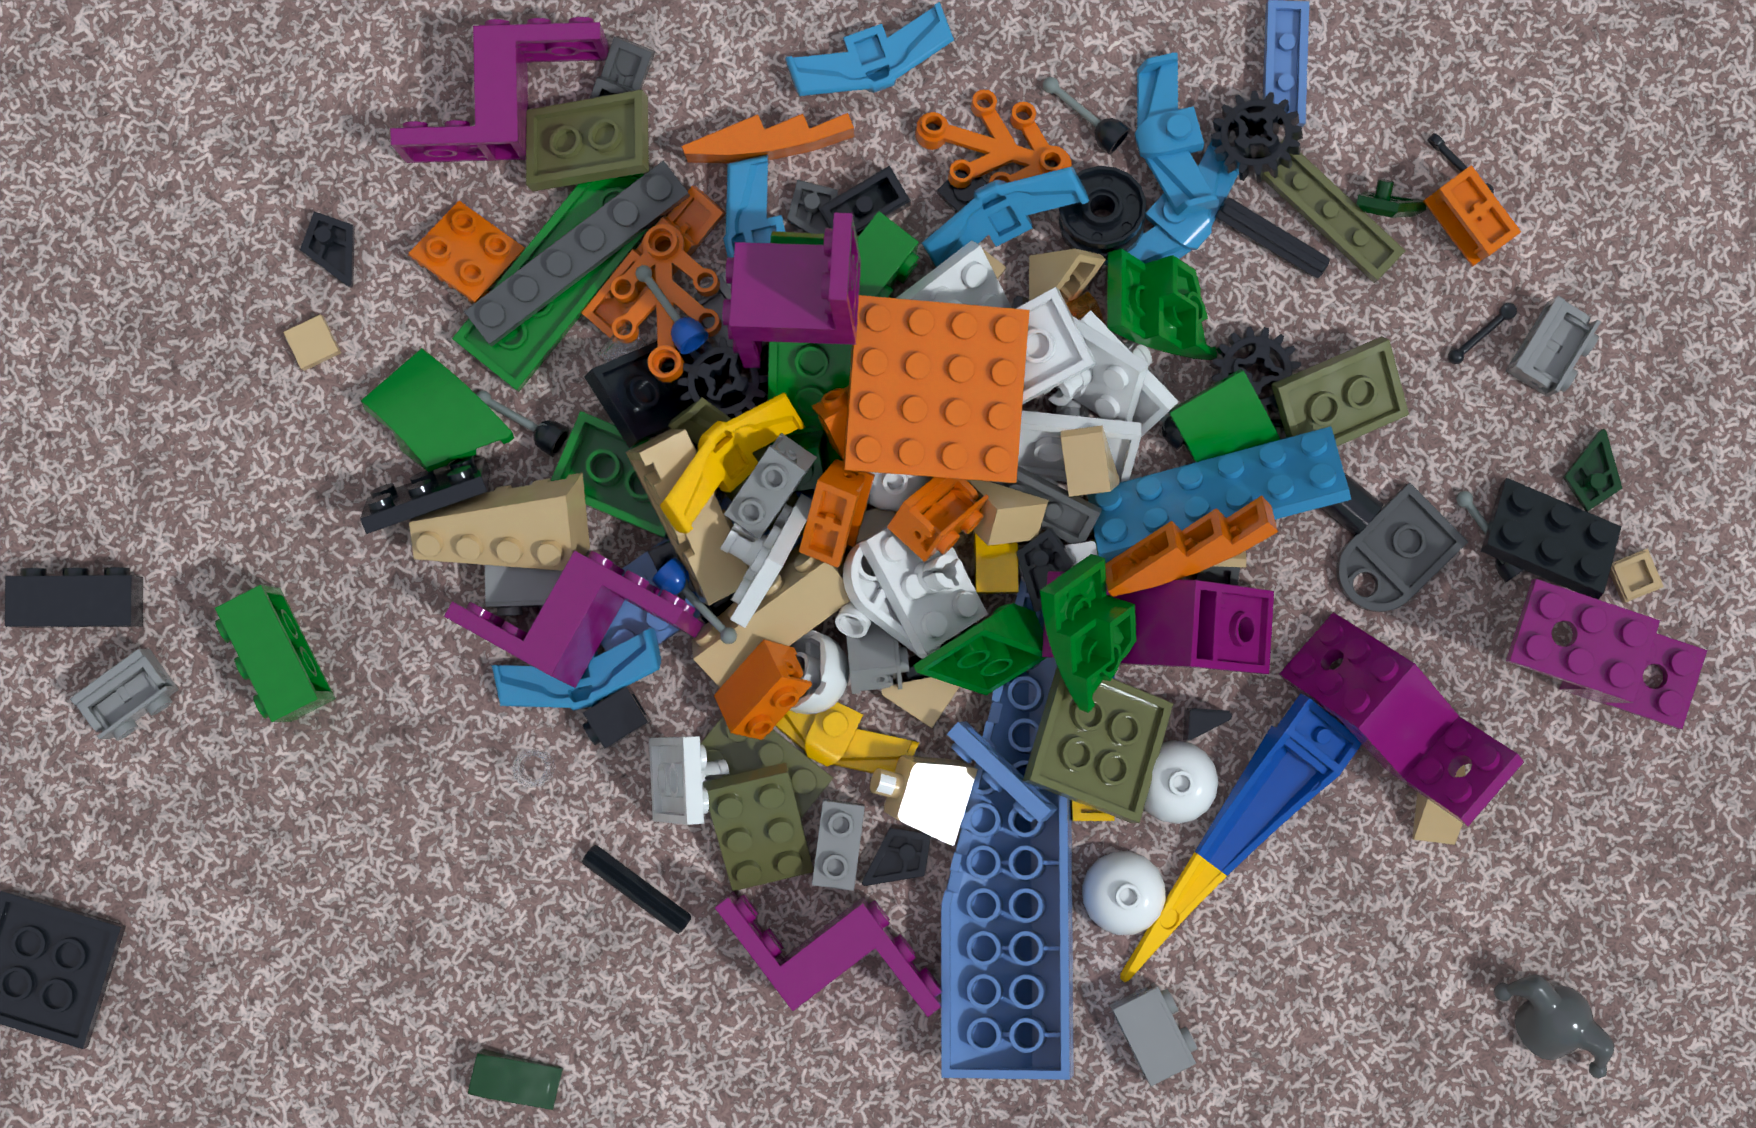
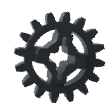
(1258, 153)
(1259, 354)
(728, 366)

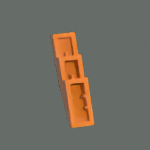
(750, 139)
(693, 219)
(1178, 553)

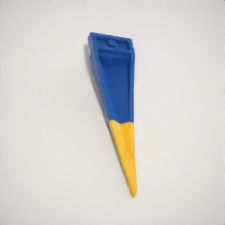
(1282, 776)

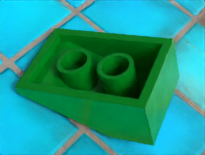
(989, 652)

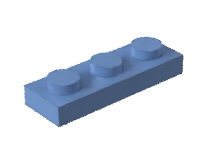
(1287, 54)
(1000, 773)

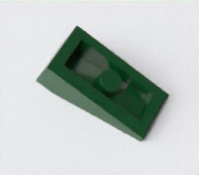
(514, 1080)

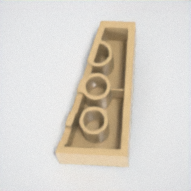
(508, 527)
(710, 569)
(795, 604)

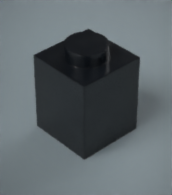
(615, 718)

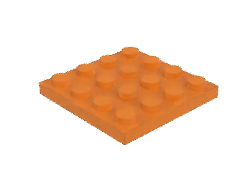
(936, 390)

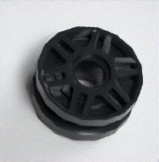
(1109, 191)

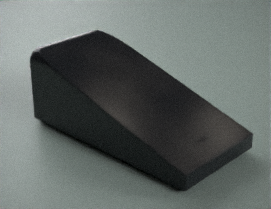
(877, 193)

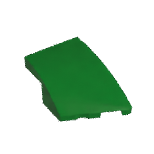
(1157, 305)
(433, 413)
(1223, 419)
(1086, 628)

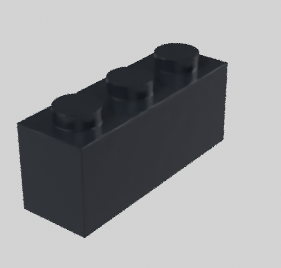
(73, 599)

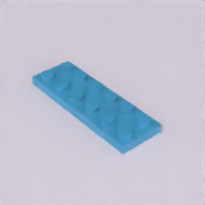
(1289, 473)

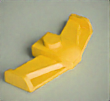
(727, 458)
(835, 740)

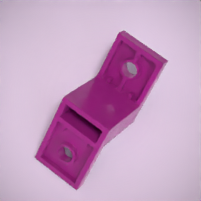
(501, 90)
(794, 292)
(576, 616)
(1198, 626)
(1606, 654)
(1401, 718)
(828, 951)

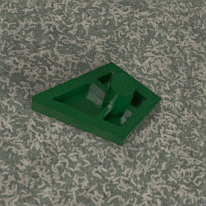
(1387, 205)
(1594, 473)

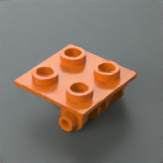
(466, 252)

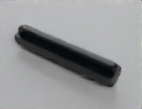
(1273, 238)
(636, 889)

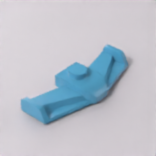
(871, 57)
(1169, 136)
(748, 204)
(1003, 211)
(1186, 232)
(603, 676)

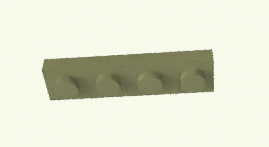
(1336, 217)

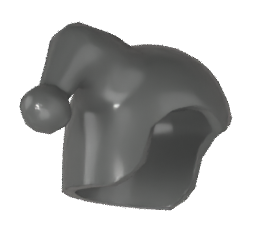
(1557, 1022)

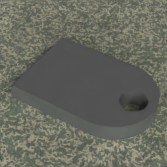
(1399, 550)

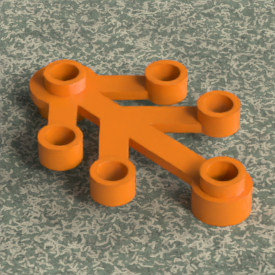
(999, 148)
(674, 293)

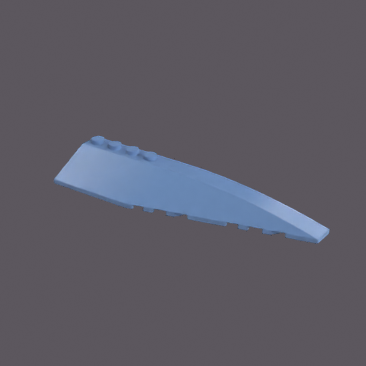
(1009, 913)

